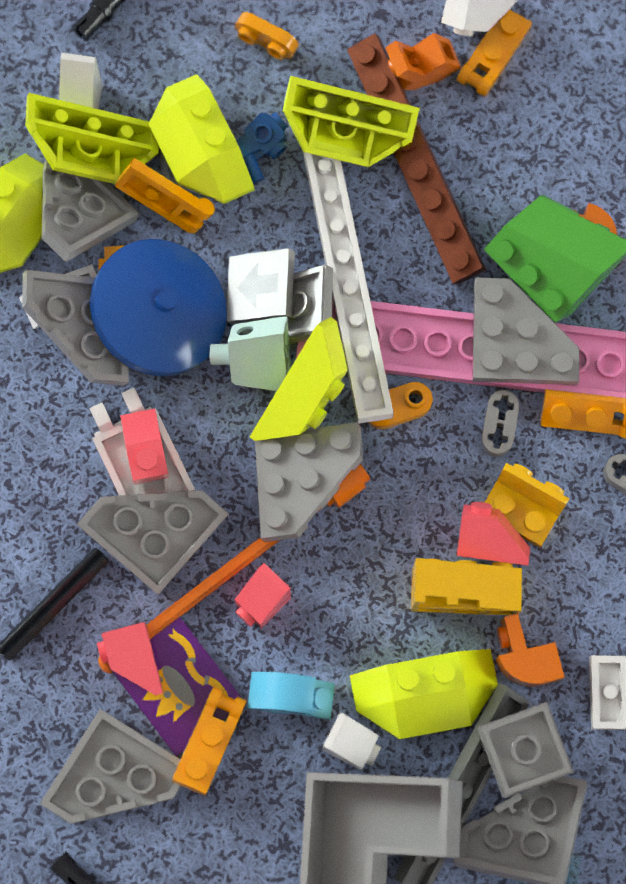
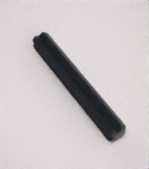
(52, 603)

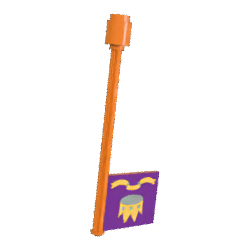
(181, 660)

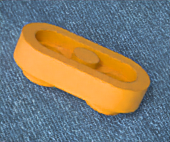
(257, 30)
(403, 408)

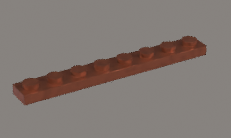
(420, 168)

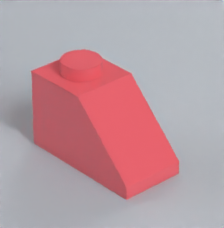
(144, 446)
(490, 536)
(262, 597)
(131, 656)

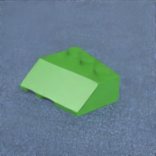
(556, 255)

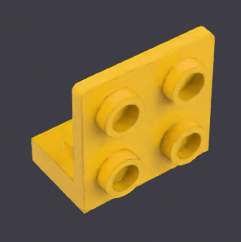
(527, 502)

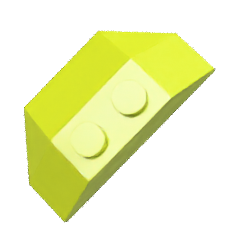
(346, 122)
(87, 139)
(199, 142)
(20, 210)
(307, 386)
(426, 692)

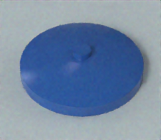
(158, 307)

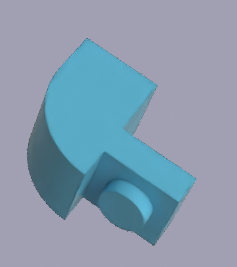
(290, 694)

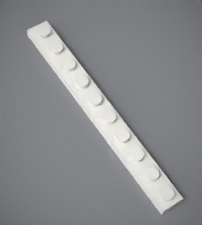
(350, 289)

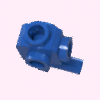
(260, 138)

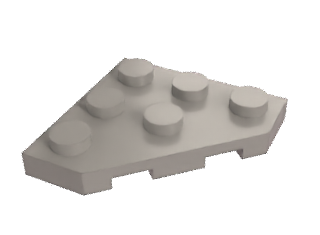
(80, 212)
(63, 312)
(517, 339)
(302, 476)
(153, 530)
(111, 773)
(527, 834)

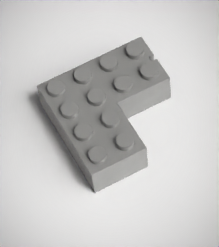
(363, 818)

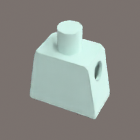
(256, 353)

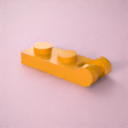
(494, 52)
(164, 196)
(583, 412)
(208, 742)

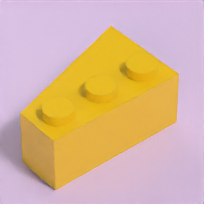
(466, 587)

